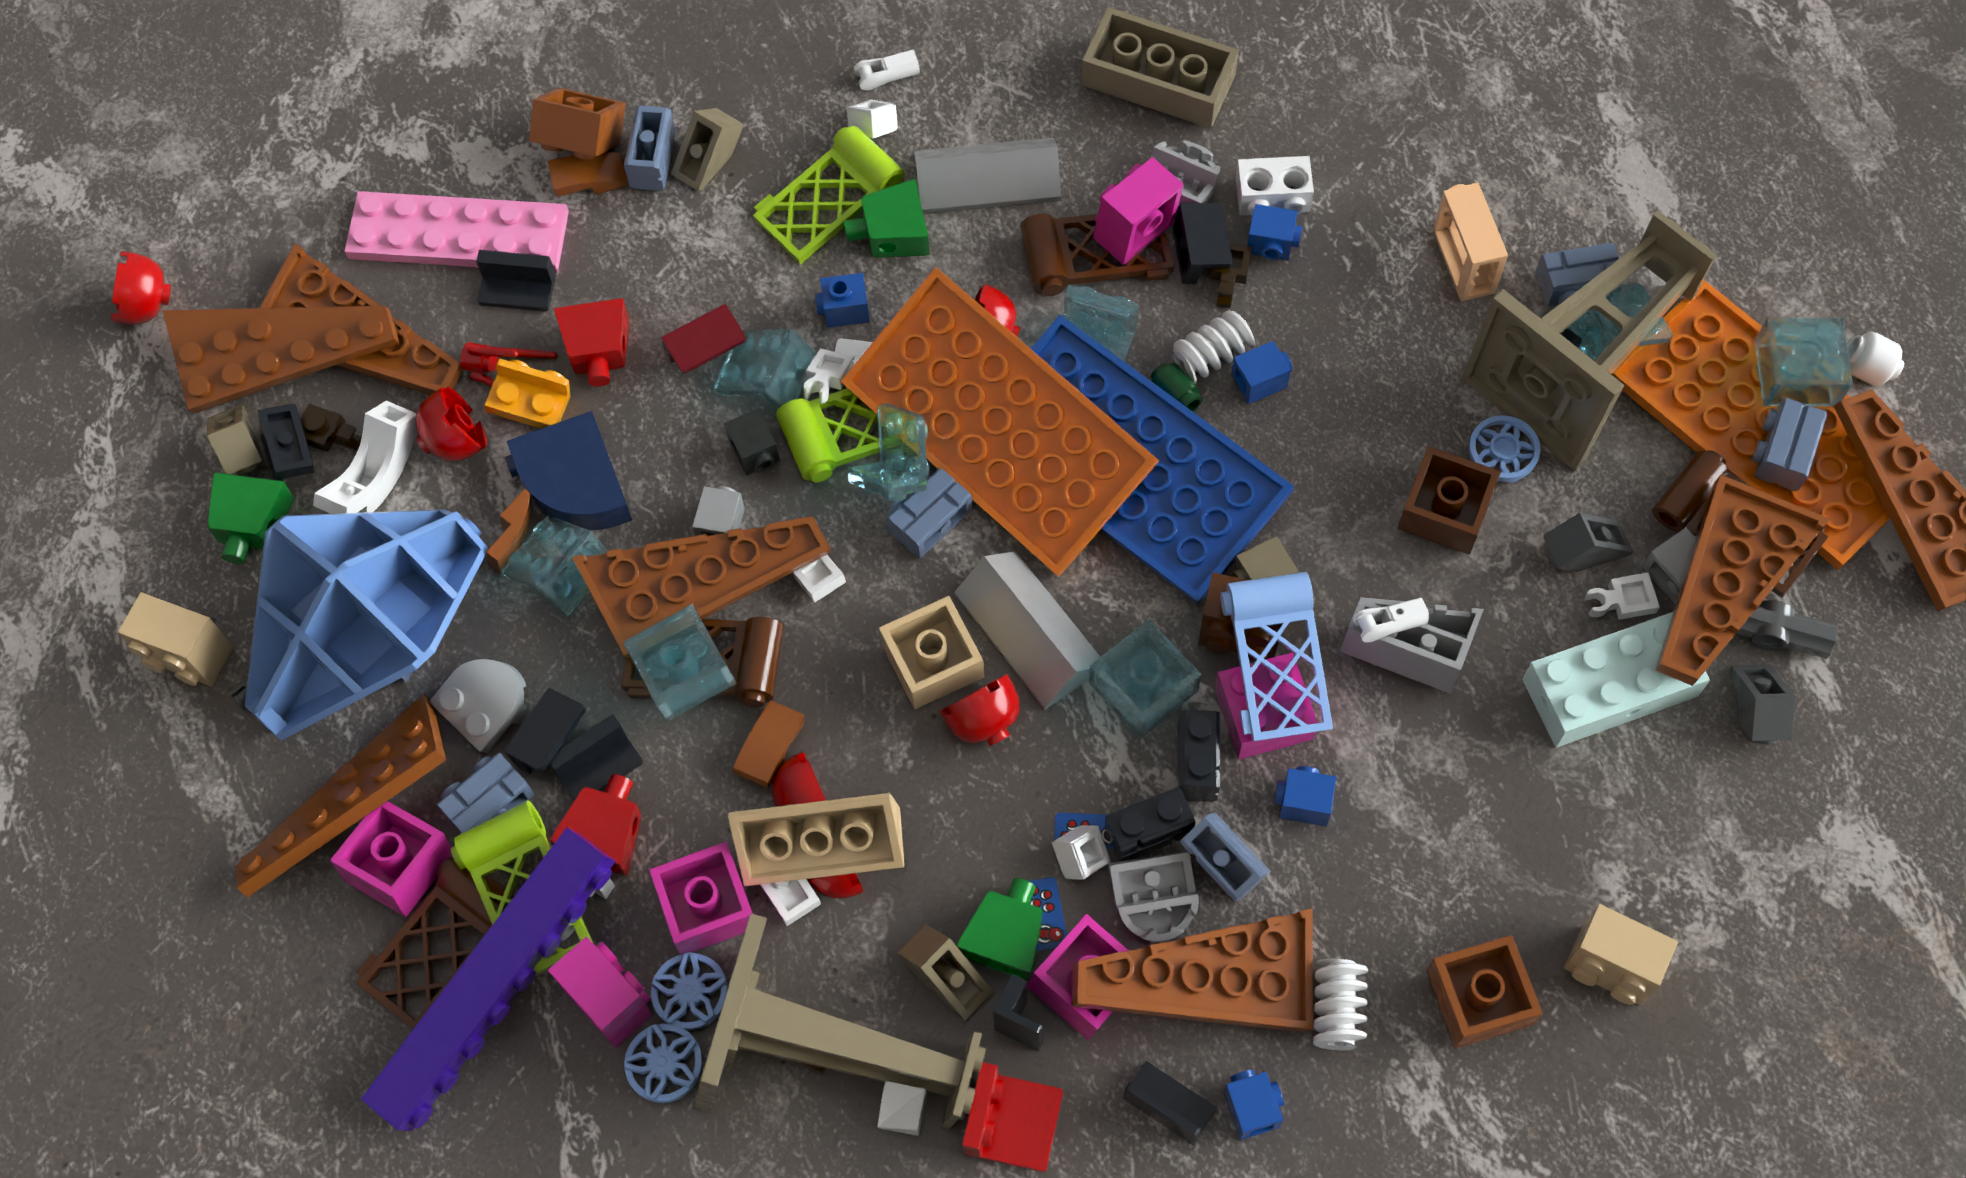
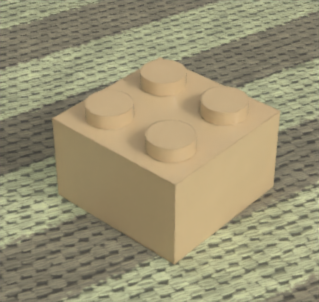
(175, 640)
(931, 652)
(1620, 956)

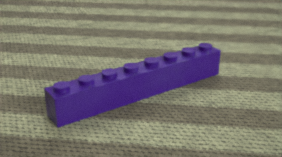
(488, 981)

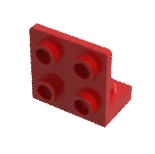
(1012, 1120)

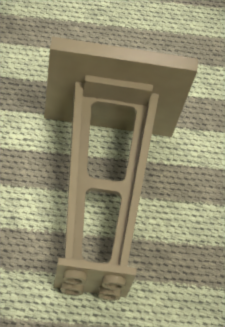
(1548, 381)
(803, 1035)

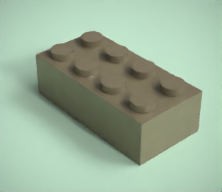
(1159, 67)

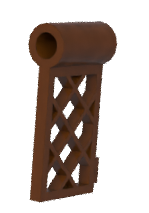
(1052, 262)
(1688, 497)
(752, 664)
(456, 890)

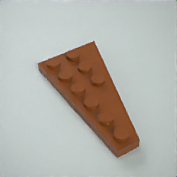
(252, 349)
(1916, 494)
(1226, 976)

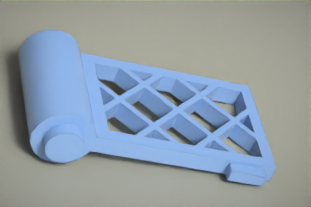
(1269, 603)

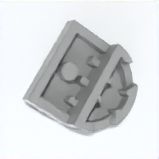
(1192, 166)
(482, 700)
(1155, 894)

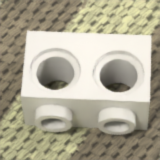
(1273, 179)

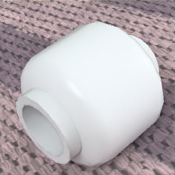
(1875, 358)

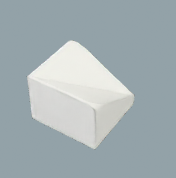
(873, 117)
(1081, 852)
(902, 1108)

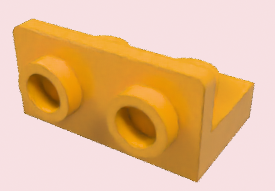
(528, 394)

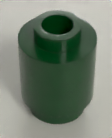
(1177, 384)

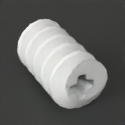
(1211, 343)
(1338, 1004)

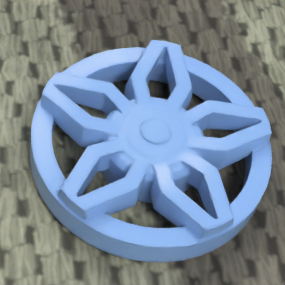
(1505, 446)
(689, 991)
(663, 1063)

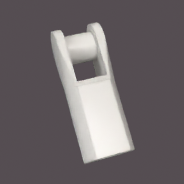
(887, 69)
(1393, 617)

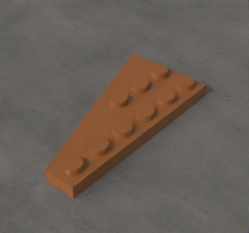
(410, 364)
(1735, 563)
(711, 572)
(377, 773)

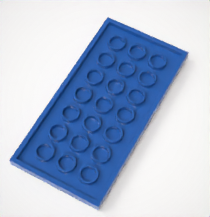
(1203, 493)

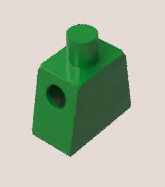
(891, 222)
(243, 512)
(1005, 931)

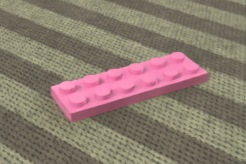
(451, 228)

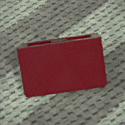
(703, 339)

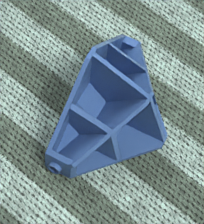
(352, 607)

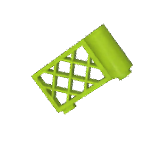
(855, 157)
(811, 436)
(499, 843)

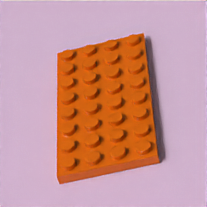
(1711, 398)
(1002, 421)

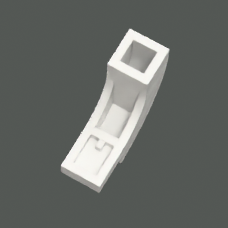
(377, 464)

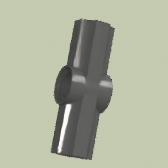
(1778, 627)

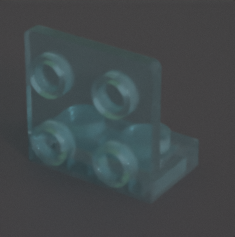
(548, 564)

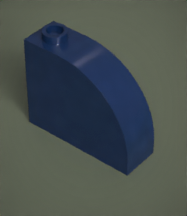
(570, 473)

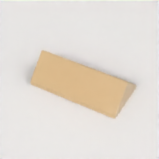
(818, 839)

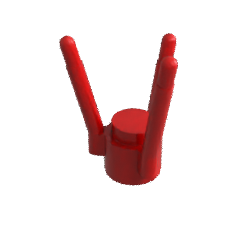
(483, 359)

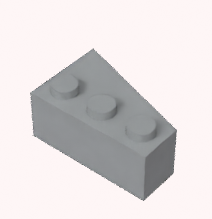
(1424, 653)

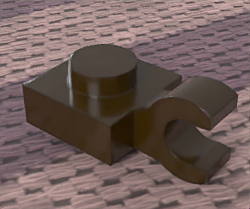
(1235, 274)
(327, 427)

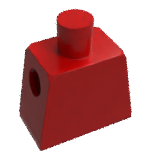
(595, 337)
(606, 821)

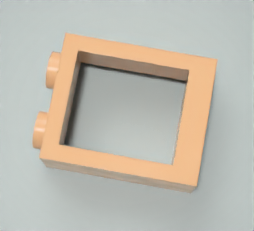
(1469, 241)

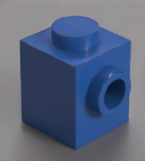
(1273, 232)
(843, 300)
(1261, 372)
(1306, 795)
(1253, 1103)

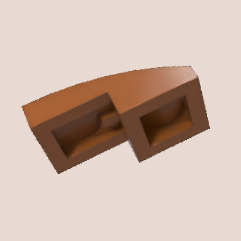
(576, 174)
(515, 524)
(768, 743)

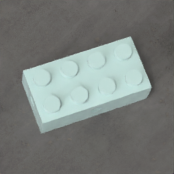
(1605, 683)

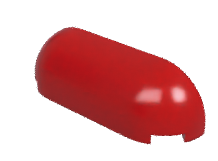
(797, 784)

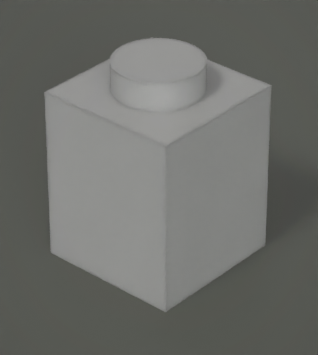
(718, 511)

